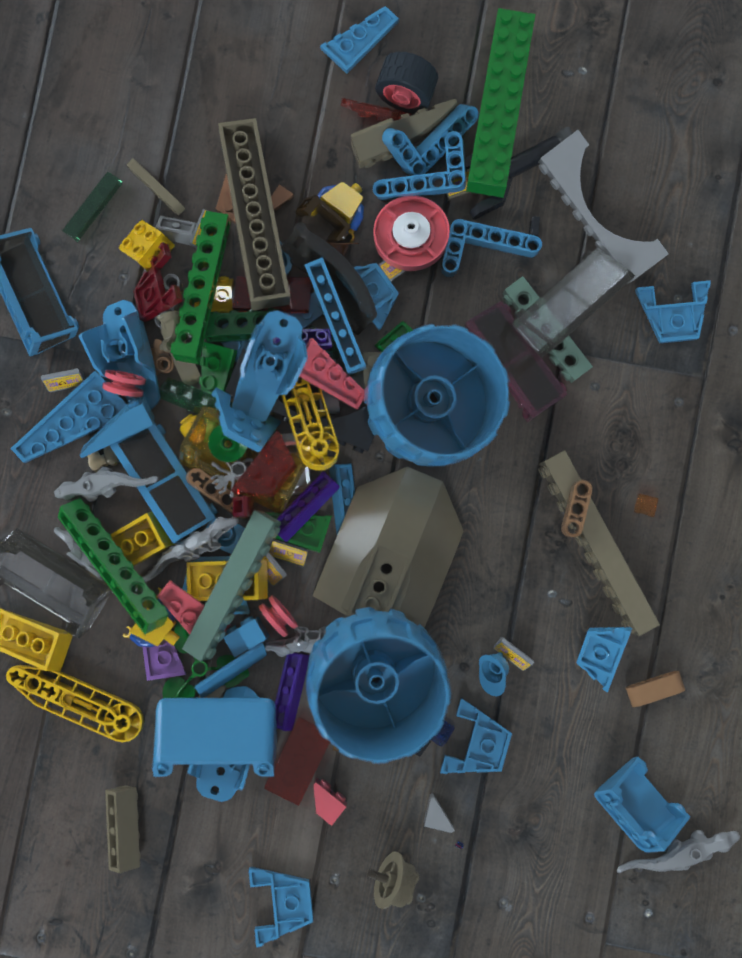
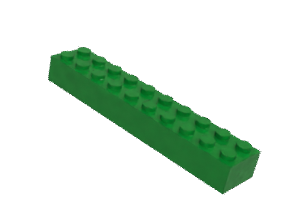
(500, 103)

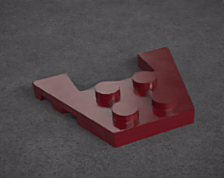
(150, 291)

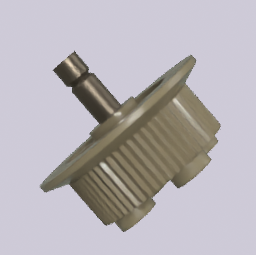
(394, 882)

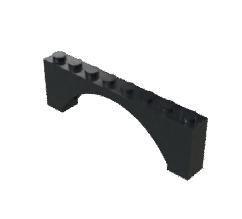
(349, 429)

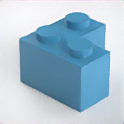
(247, 636)

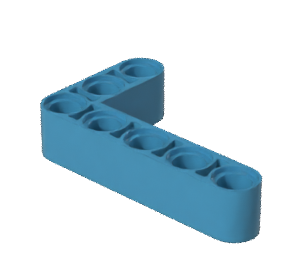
(431, 143)
(429, 179)
(485, 241)

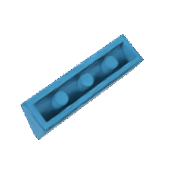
(343, 476)
(230, 670)

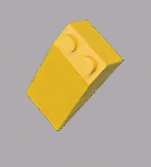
(142, 539)
(204, 576)
(33, 641)

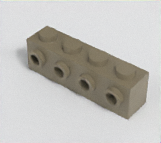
(122, 828)

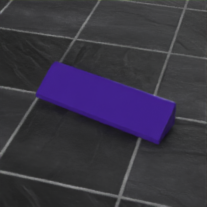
(306, 505)
(290, 690)

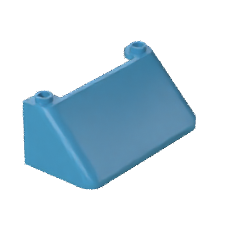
(215, 733)

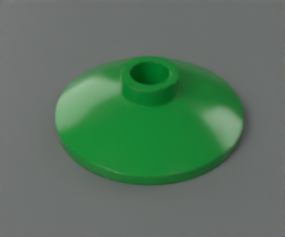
(222, 453)

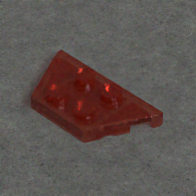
(367, 110)
(267, 470)

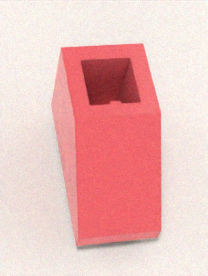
(327, 802)

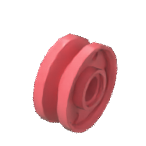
(124, 383)
(278, 616)

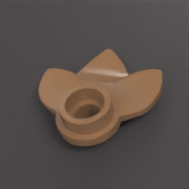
(159, 357)

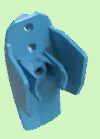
(115, 349)
(268, 366)
(234, 774)

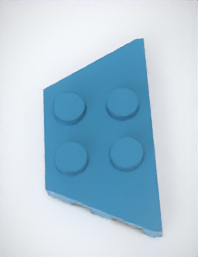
(380, 289)
(603, 652)

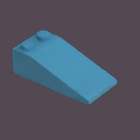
(128, 421)

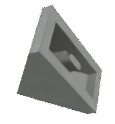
(436, 817)

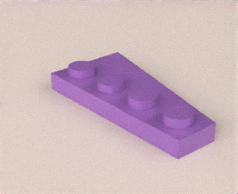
(162, 661)

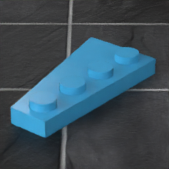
(355, 43)

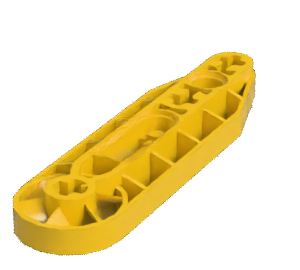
(314, 434)
(66, 695)

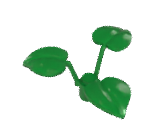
(178, 688)

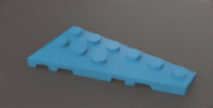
(74, 417)

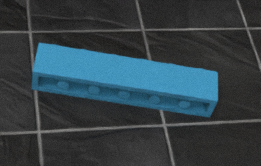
(335, 316)

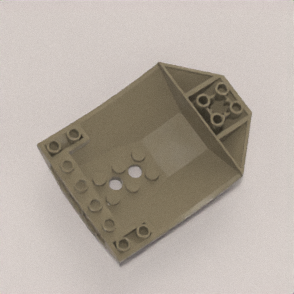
(398, 522)

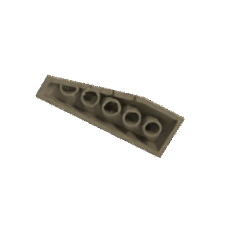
(368, 142)

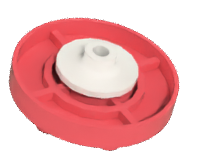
(411, 233)

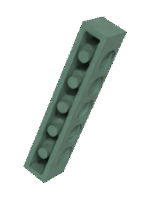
(580, 365)

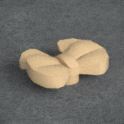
(96, 460)

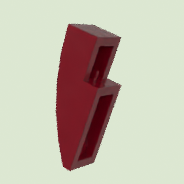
(243, 506)

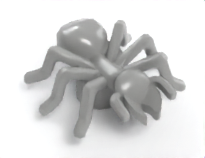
(237, 470)

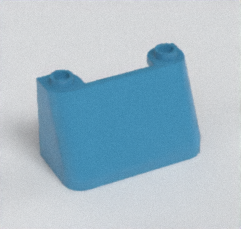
(641, 808)

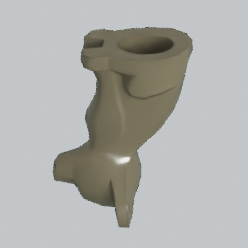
(168, 324)

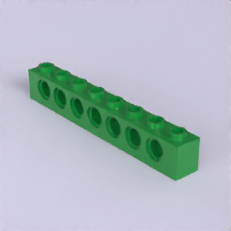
(192, 351)
(81, 526)

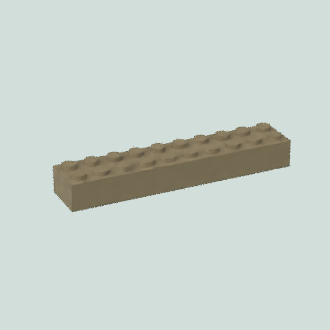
(254, 214)
(600, 548)

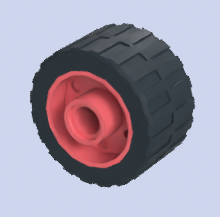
(406, 81)

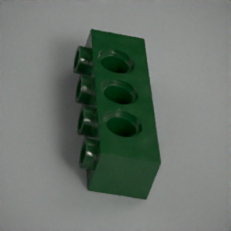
(233, 331)

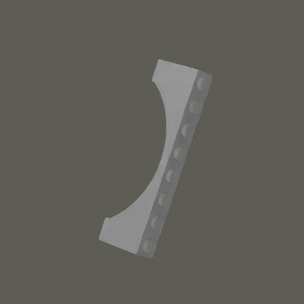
(564, 169)

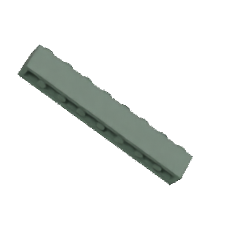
(232, 585)

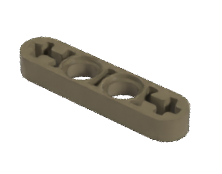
(155, 186)

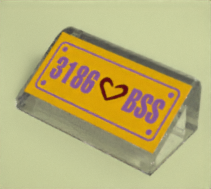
(289, 553)

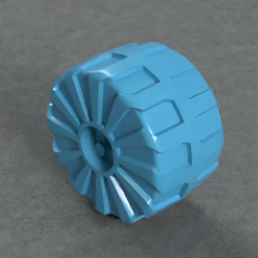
(463, 378)
(381, 716)

